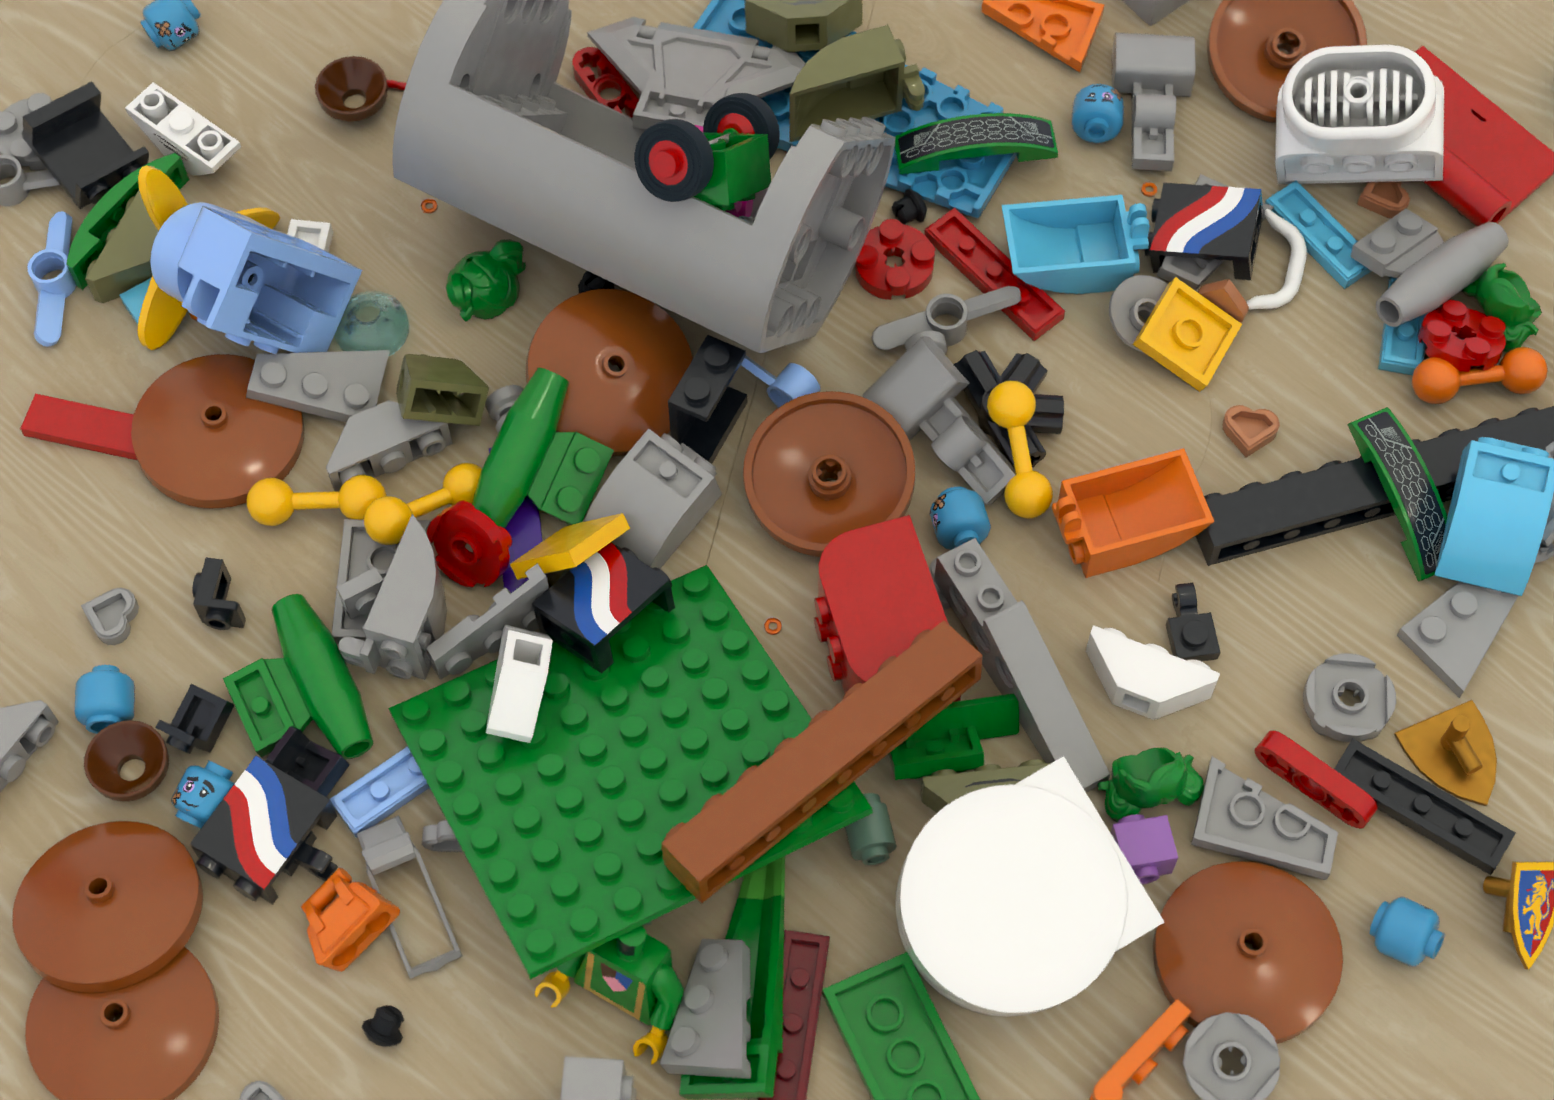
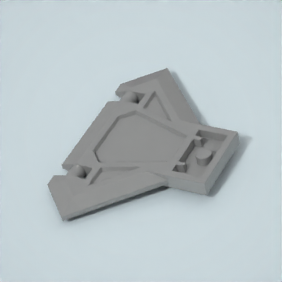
(690, 69)

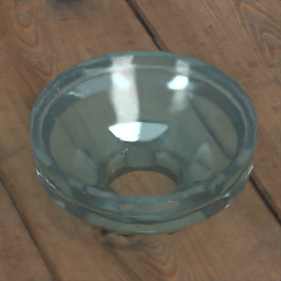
(383, 333)

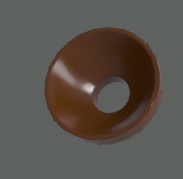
(351, 77)
(115, 747)

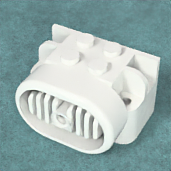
(1360, 117)

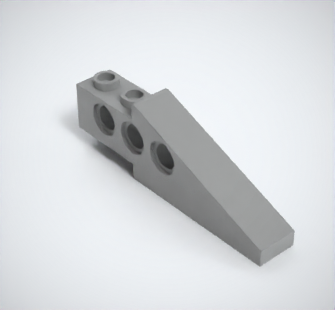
(1018, 660)

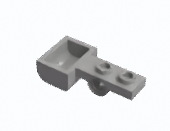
(1155, 73)
(921, 395)

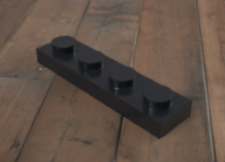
(1426, 807)

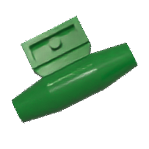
(535, 461)
(301, 686)

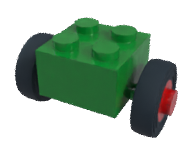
(714, 165)

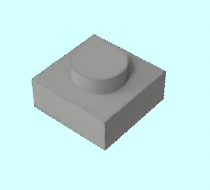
(360, 592)

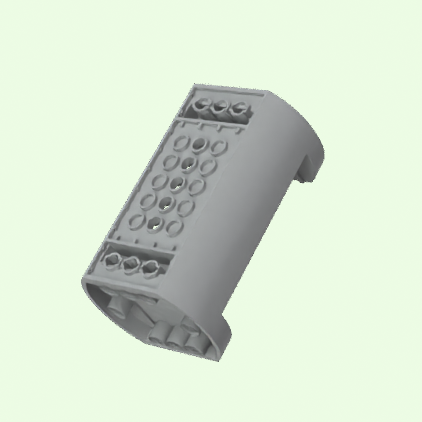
(559, 171)

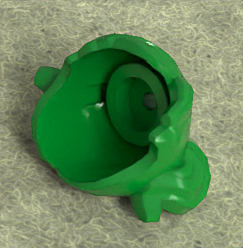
(486, 281)
(1507, 297)
(1150, 780)

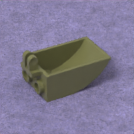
(856, 80)

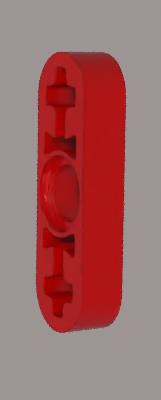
(607, 78)
(1316, 779)

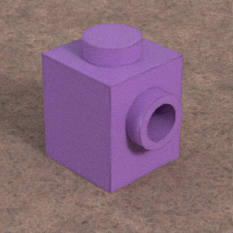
(1146, 845)

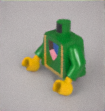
(633, 976)

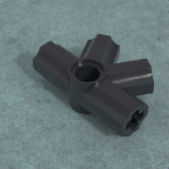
(1026, 369)

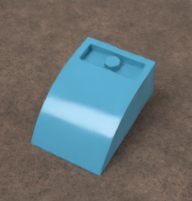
(1076, 242)
(1497, 515)

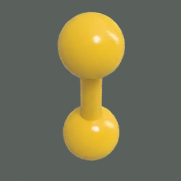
(1012, 407)
(273, 500)
(389, 516)

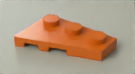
(1055, 26)

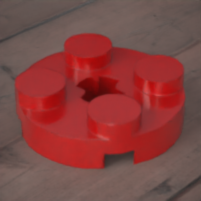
(898, 240)
(1481, 334)
(489, 542)

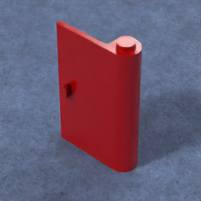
(1487, 154)

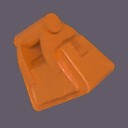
(348, 922)

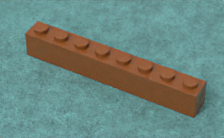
(820, 761)

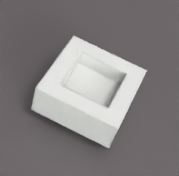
(314, 232)

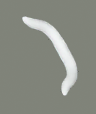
(1295, 266)

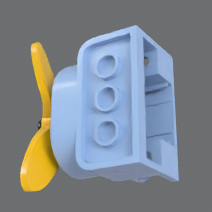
(237, 275)

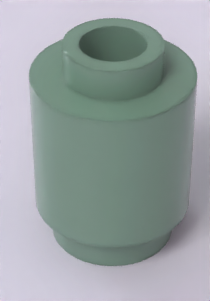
(872, 836)

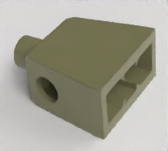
(432, 390)

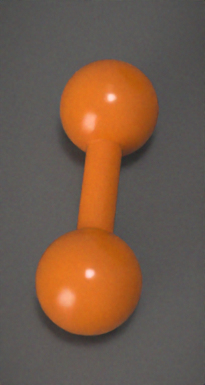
(1519, 371)

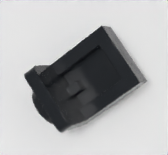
(210, 596)
(197, 721)
(307, 761)

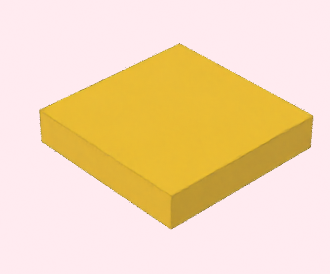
(1187, 334)
(571, 545)

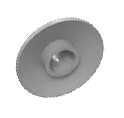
(1134, 298)

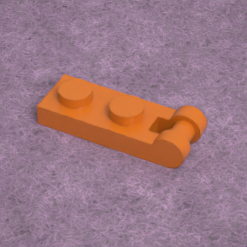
(1138, 1060)

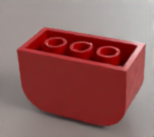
(873, 598)

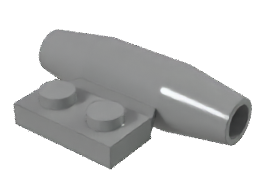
(1424, 264)

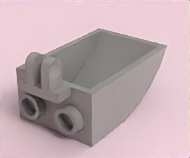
(661, 493)
(405, 614)

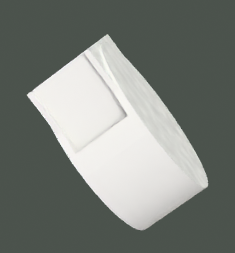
(1018, 896)

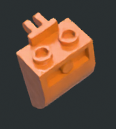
(1131, 512)

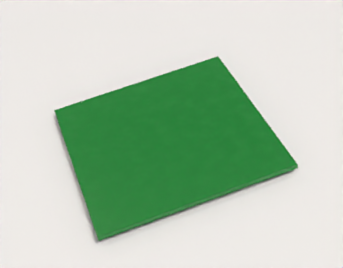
(617, 758)

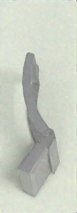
(390, 846)

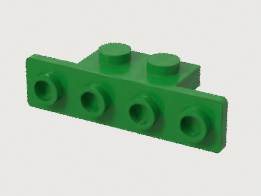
(954, 737)

